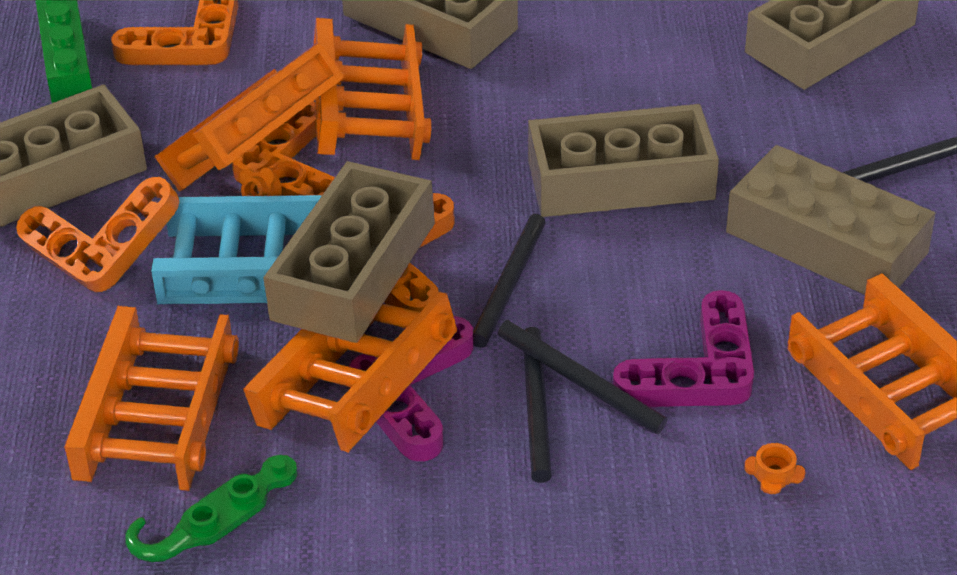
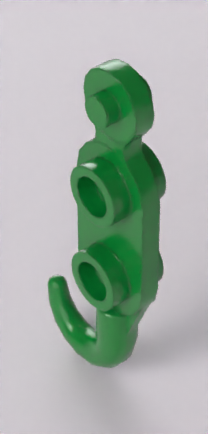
(217, 512)

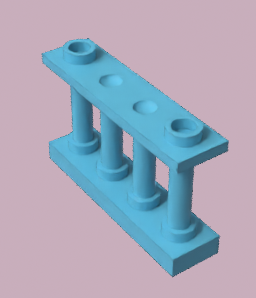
(226, 277)

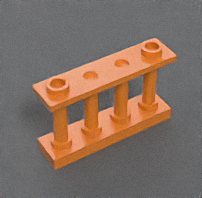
(249, 117)
(334, 124)
(908, 333)
(313, 355)
(116, 372)

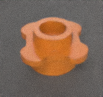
(265, 180)
(775, 467)

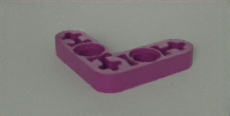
(716, 364)
(426, 423)

